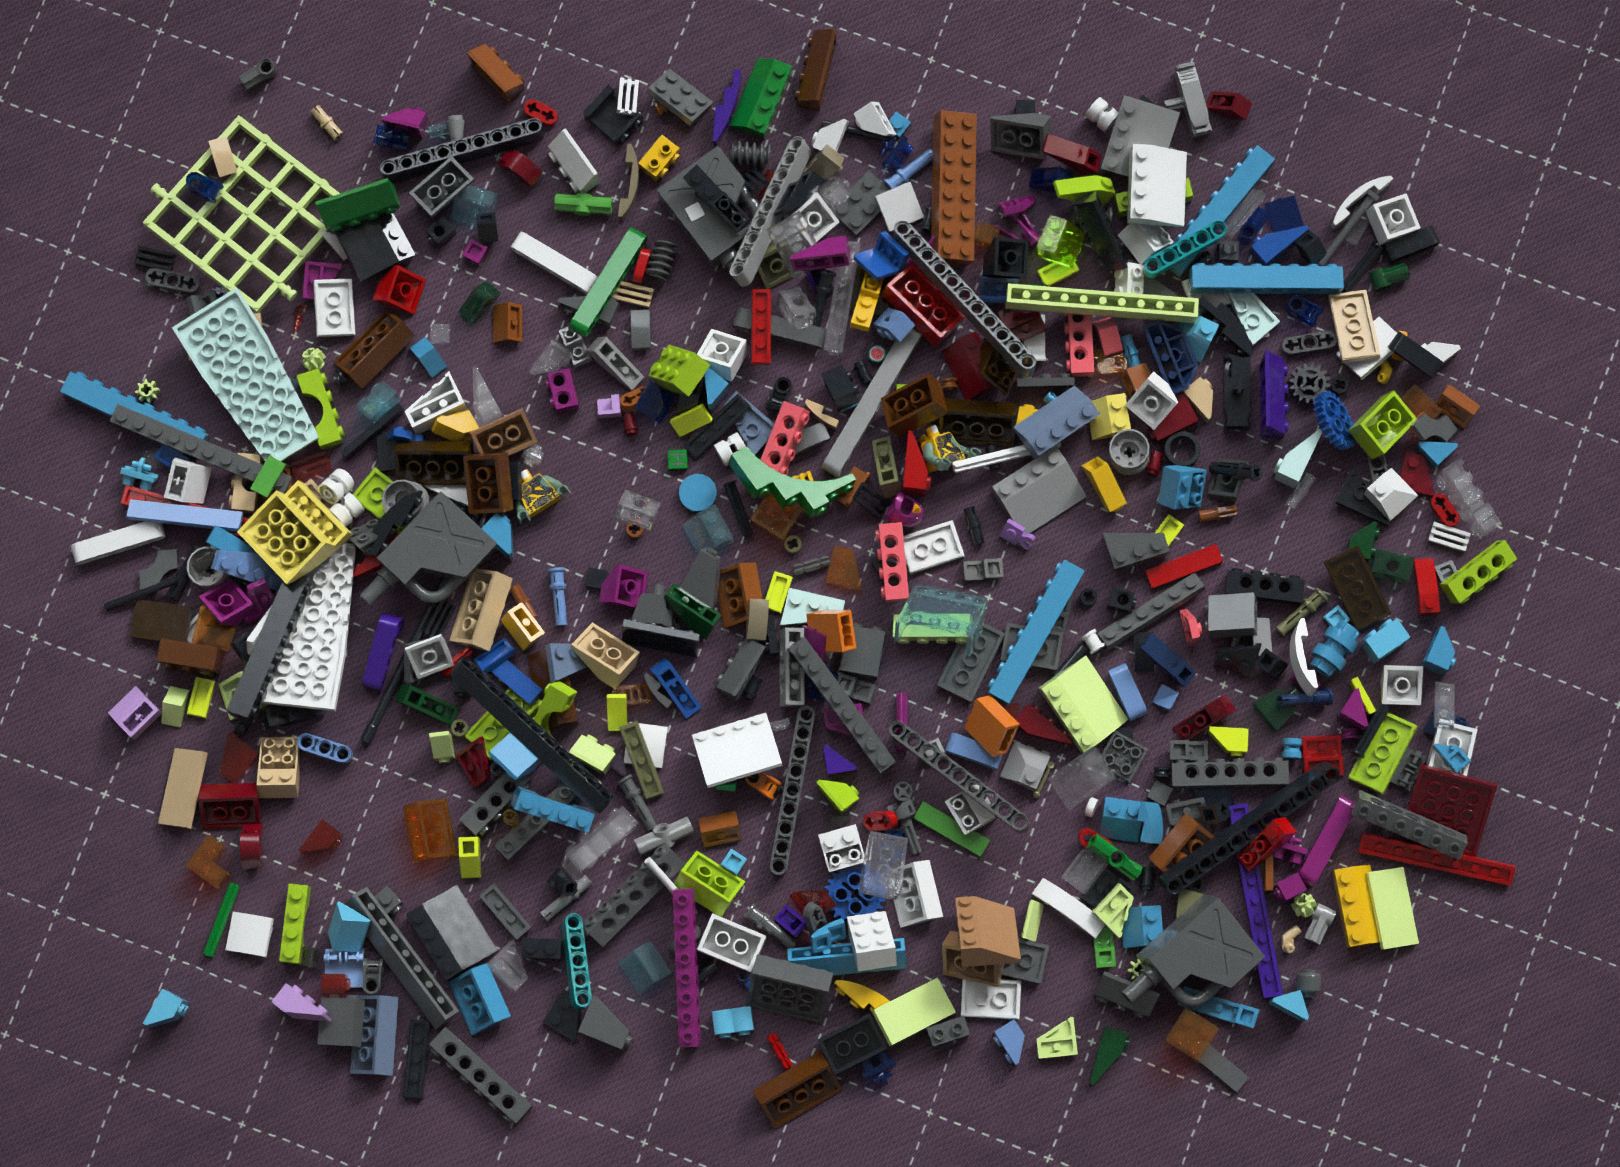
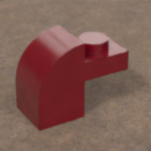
(521, 167)
(251, 846)

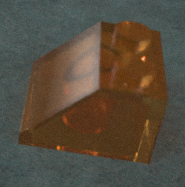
(210, 632)

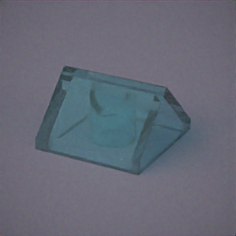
(473, 202)
(644, 967)

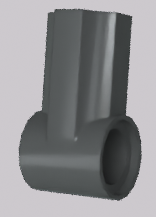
(257, 75)

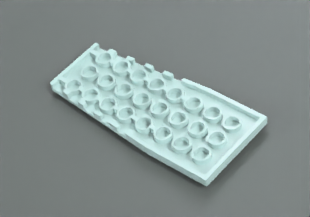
(247, 375)

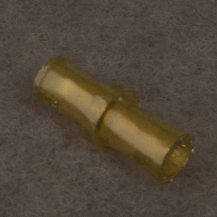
(507, 814)

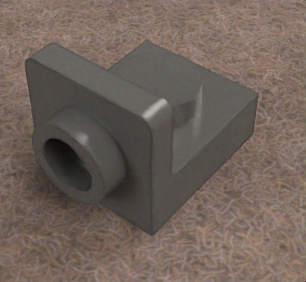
(389, 901)

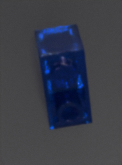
(1044, 177)

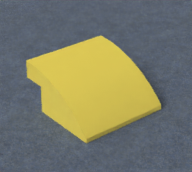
(294, 532)

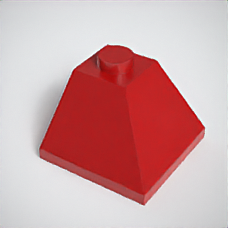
(400, 289)

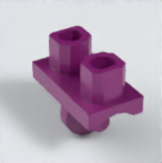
(1297, 851)

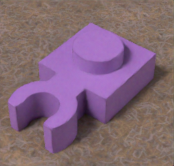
(1015, 533)

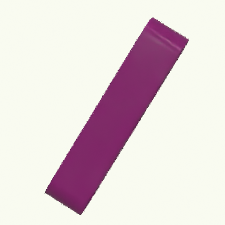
(1326, 841)

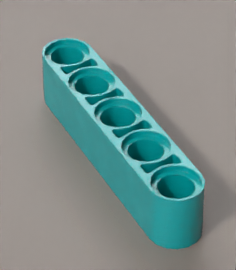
(1189, 241)
(576, 952)

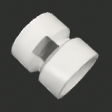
(1102, 114)
(723, 449)
(336, 486)
(347, 509)

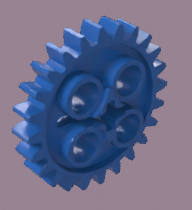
(1334, 420)
(843, 906)

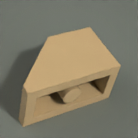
(1200, 398)

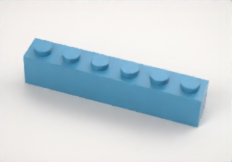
(841, 958)

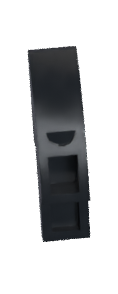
(715, 198)
(1232, 330)
(399, 515)

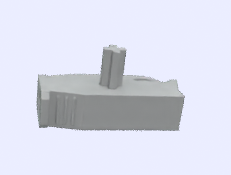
(1190, 99)

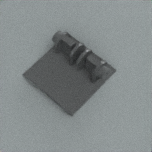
(364, 537)
(1408, 769)

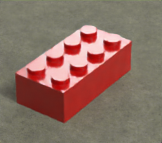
(923, 304)

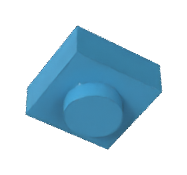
(899, 124)

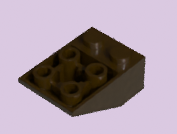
(996, 368)

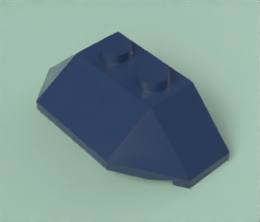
(1171, 354)

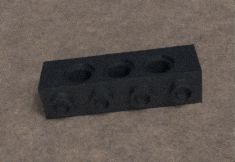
(1294, 583)

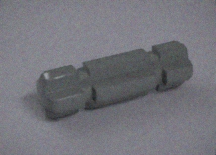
(811, 565)

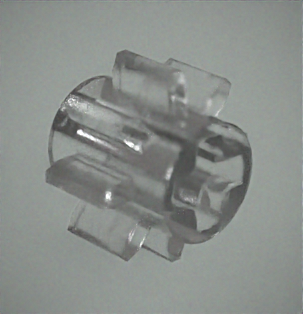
(533, 455)

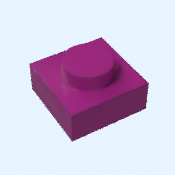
(475, 251)

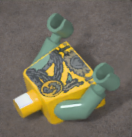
(943, 450)
(538, 494)

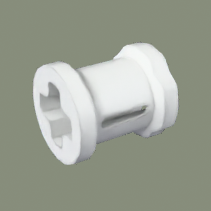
(1092, 641)

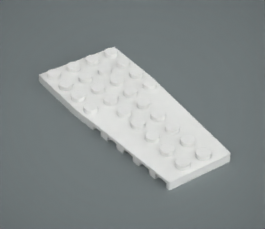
(317, 647)

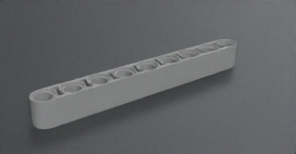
(757, 238)
(870, 403)

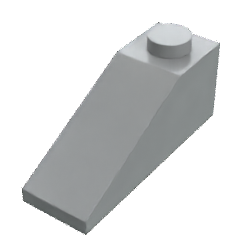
(614, 362)

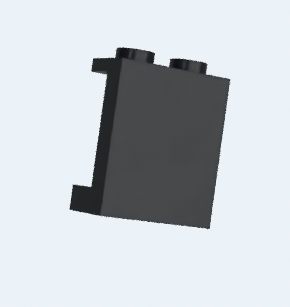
(604, 116)

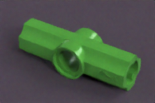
(583, 204)

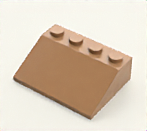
(986, 932)

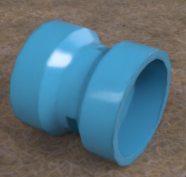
(1291, 748)

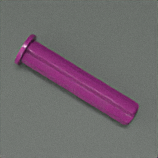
(901, 715)

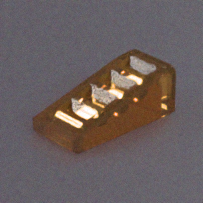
(623, 689)

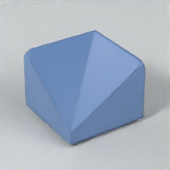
(1165, 697)

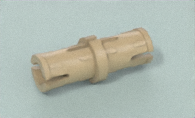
(327, 123)

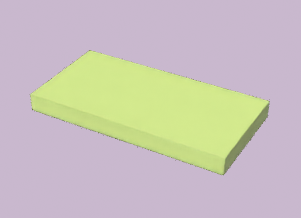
(1392, 908)
(913, 1011)

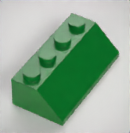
(762, 97)
(358, 205)

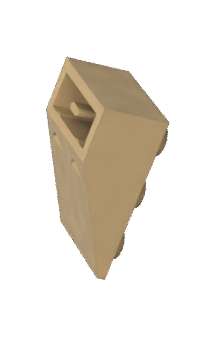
(278, 767)

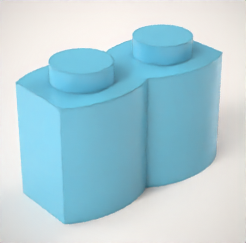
(733, 1021)

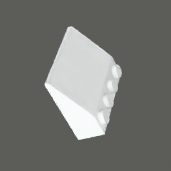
(1156, 186)
(737, 750)

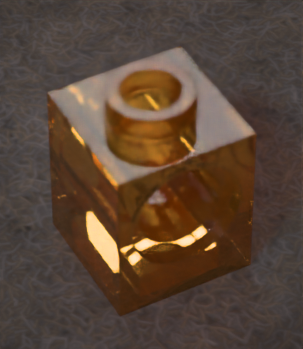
(985, 234)

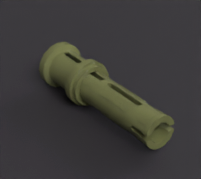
(1308, 606)

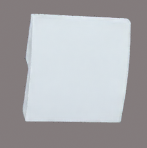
(656, 741)
(249, 934)

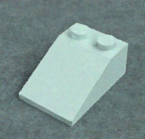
(1293, 465)

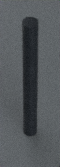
(858, 131)
(140, 593)

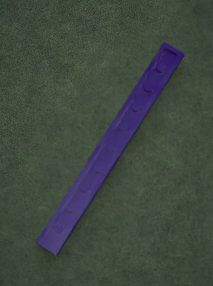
(1258, 918)

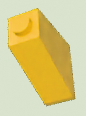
(1104, 484)

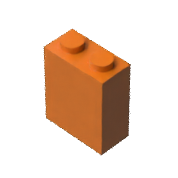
(836, 626)
(991, 726)

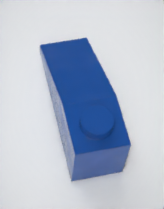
(1274, 244)
(675, 687)

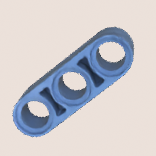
(1127, 692)
(318, 742)
(971, 750)

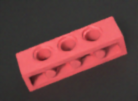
(1085, 366)
(781, 431)
(893, 532)

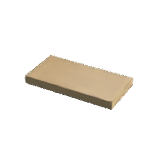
(1354, 326)
(182, 788)

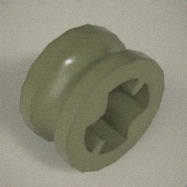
(790, 539)
(454, 726)

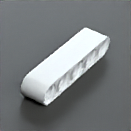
(554, 262)
(117, 541)

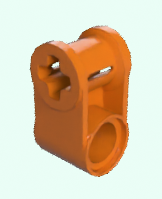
(763, 785)

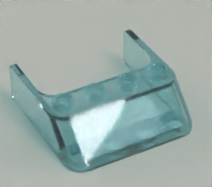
(945, 611)

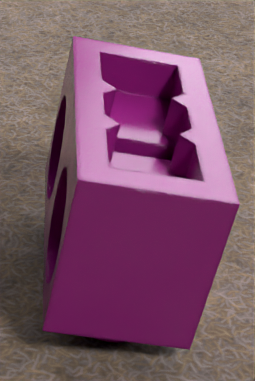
(566, 389)
(1288, 888)

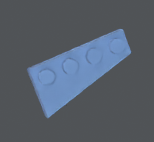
(246, 566)

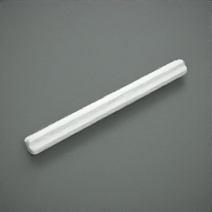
(992, 458)

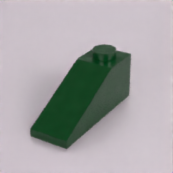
(692, 611)
(426, 704)
(1110, 1047)

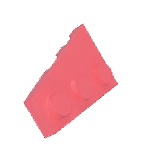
(1191, 628)

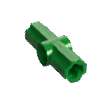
(1106, 850)

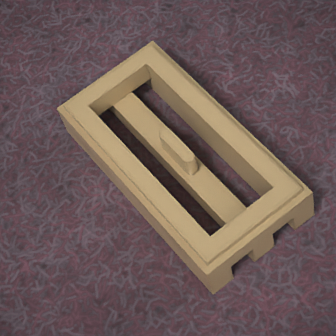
(635, 294)

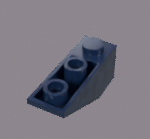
(1168, 661)

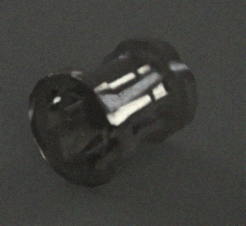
(310, 957)

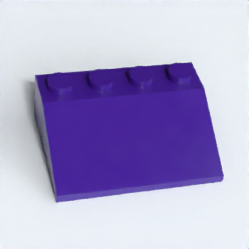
(1273, 396)

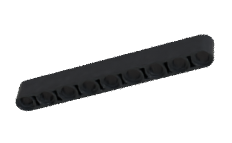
(471, 151)

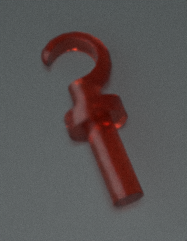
(298, 318)

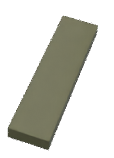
(641, 759)

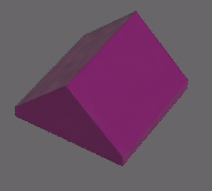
(227, 603)
(1353, 711)

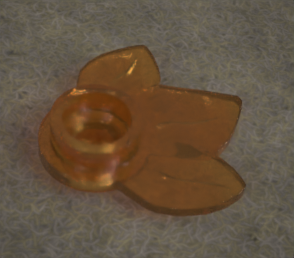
(1107, 364)

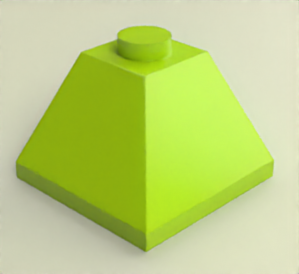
(839, 794)

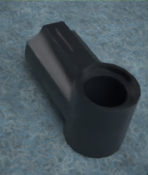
(562, 882)

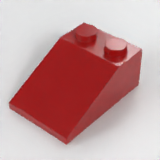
(915, 476)

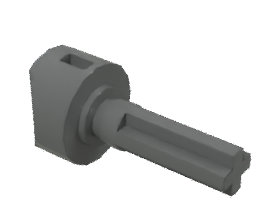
(904, 812)

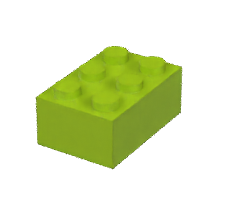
(678, 370)
(1382, 424)

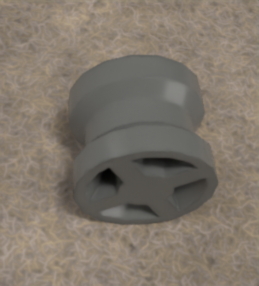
(902, 789)

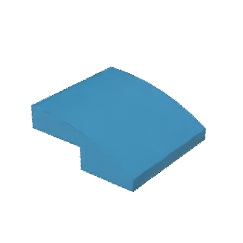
(1151, 815)

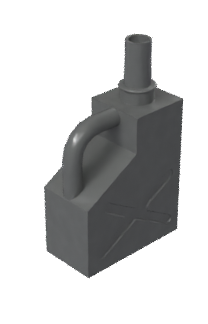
(709, 233)
(436, 543)
(1198, 943)

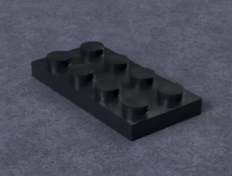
(660, 638)

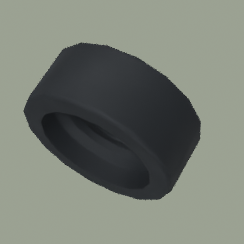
(1186, 436)

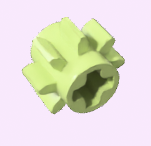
(313, 359)
(143, 388)
(1304, 905)
(1135, 974)

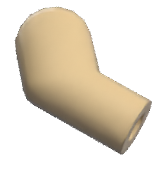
(1288, 939)

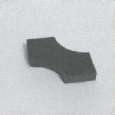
(1441, 428)
(165, 562)

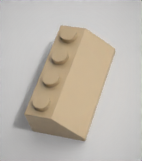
(481, 609)

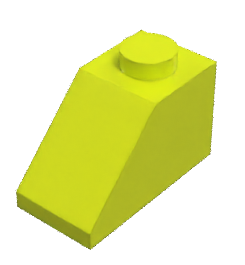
(1231, 739)

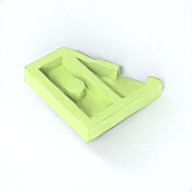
(1114, 909)
(1058, 1041)

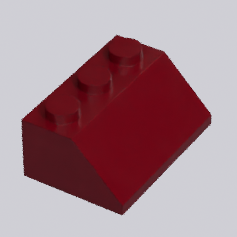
(964, 363)
(229, 805)

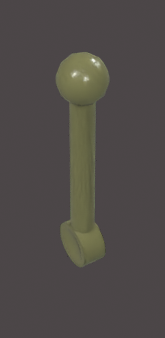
(1050, 765)

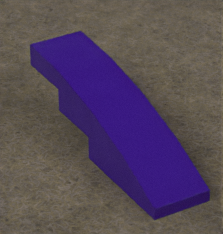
(724, 112)

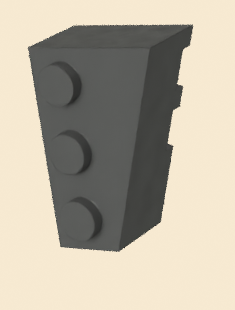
(1134, 548)

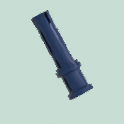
(1319, 697)

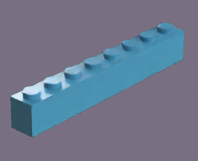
(1226, 201)
(1266, 279)
(105, 401)
(1036, 632)

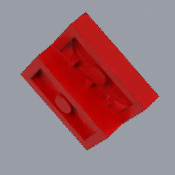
(1322, 748)

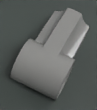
(1320, 922)

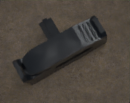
(1236, 392)

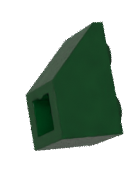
(1365, 539)

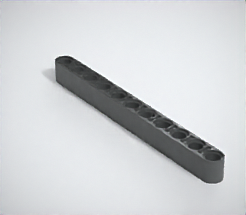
(967, 306)

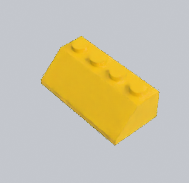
(1355, 905)

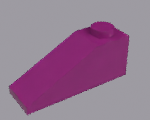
(825, 254)

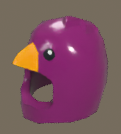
(905, 510)

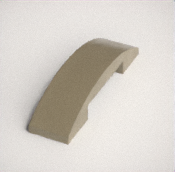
(626, 204)

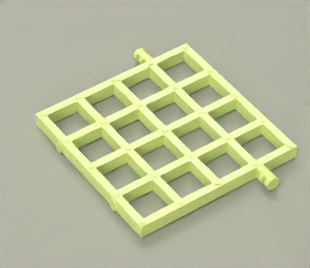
(247, 214)

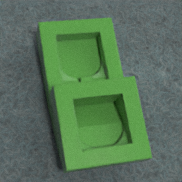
(1104, 949)

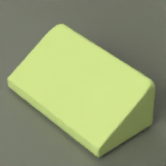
(1032, 921)

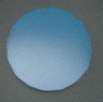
(697, 492)

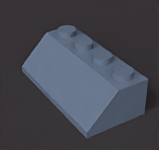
(1055, 421)
(378, 1037)

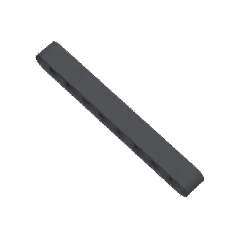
(797, 782)
(963, 785)

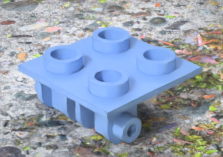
(345, 963)

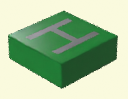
(677, 459)

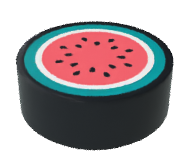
(876, 354)

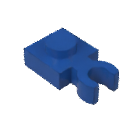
(400, 434)

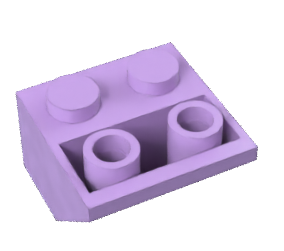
(134, 713)

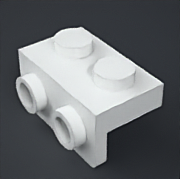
(1130, 279)

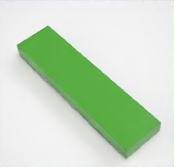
(950, 829)

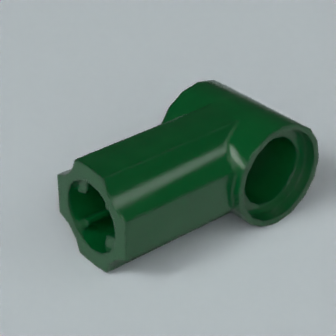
(1384, 278)

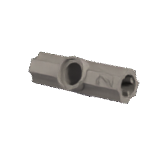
(663, 834)

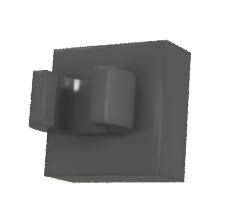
(1229, 251)

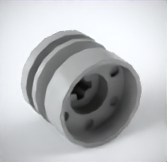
(1131, 441)
(400, 489)
(206, 579)

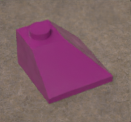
(409, 120)
(623, 587)

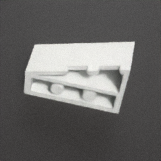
(439, 401)

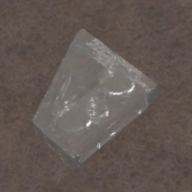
(508, 967)

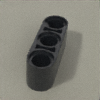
(1411, 244)
(1415, 354)

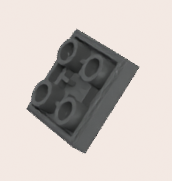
(1124, 760)

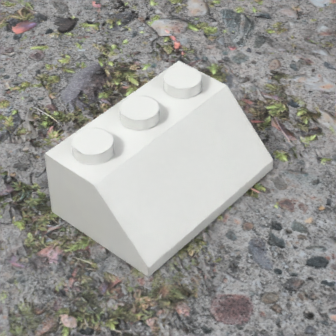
(573, 163)
(918, 895)

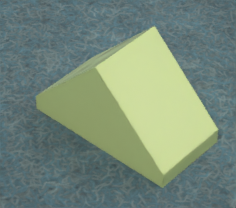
(174, 706)

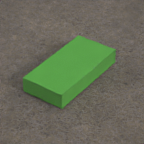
(268, 476)

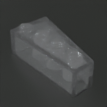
(1468, 499)
(598, 842)

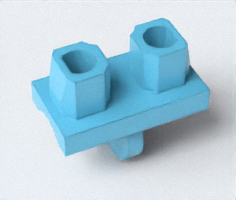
(131, 473)

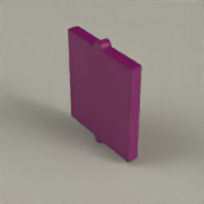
(816, 640)

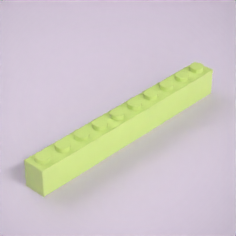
(1101, 303)

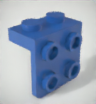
(884, 259)

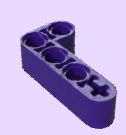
(382, 649)

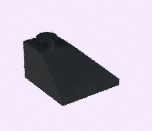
(1006, 258)

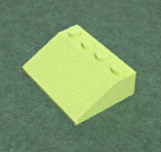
(1083, 704)

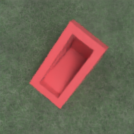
(1108, 336)

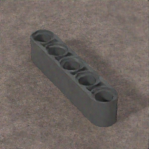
(807, 336)

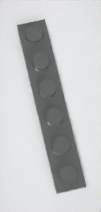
(1151, 611)

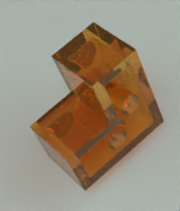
(204, 862)

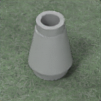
(455, 126)

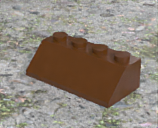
(817, 69)
(374, 348)
(540, 676)
(797, 1090)

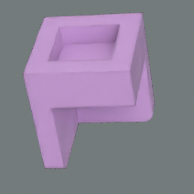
(609, 407)

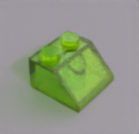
(1060, 241)

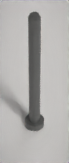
(1371, 196)

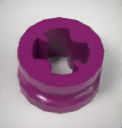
(1349, 734)

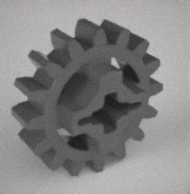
(1304, 378)

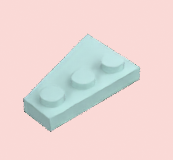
(1253, 315)
(801, 602)

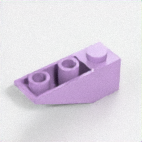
(297, 1006)

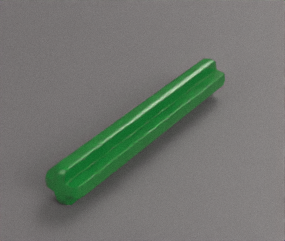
(221, 920)

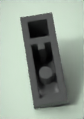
(607, 316)

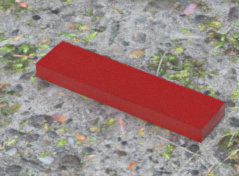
(761, 327)
(1183, 566)

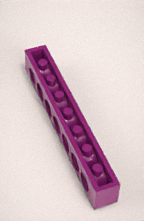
(686, 967)

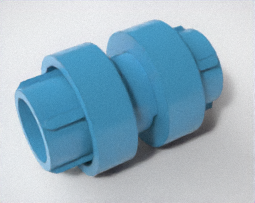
(1339, 641)

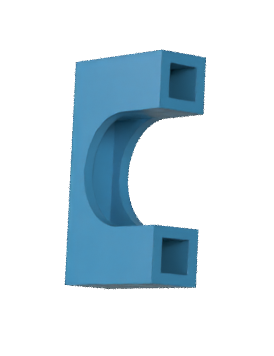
(568, 815)

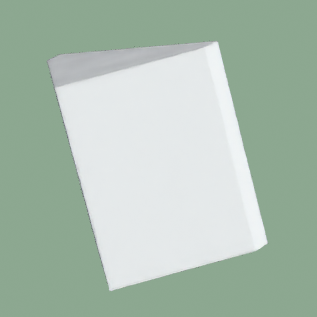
(1401, 685)

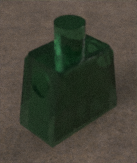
(1269, 710)

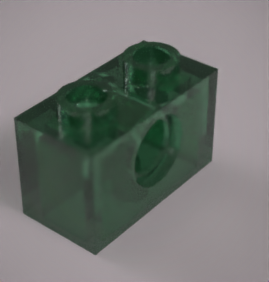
(1402, 562)

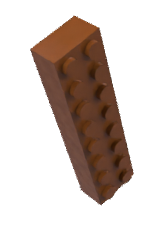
(954, 186)

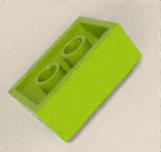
(713, 884)

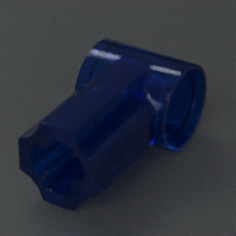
(1253, 225)

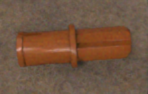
(1217, 513)
(520, 596)

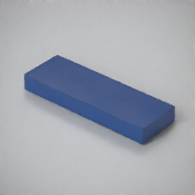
(518, 682)

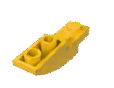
(866, 303)
(860, 995)

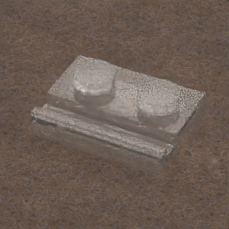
(1084, 870)

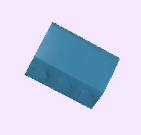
(479, 999)

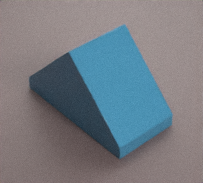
(428, 357)
(1436, 451)

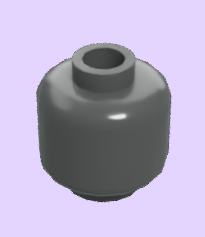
(1308, 982)

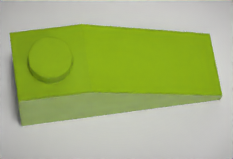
(1078, 187)

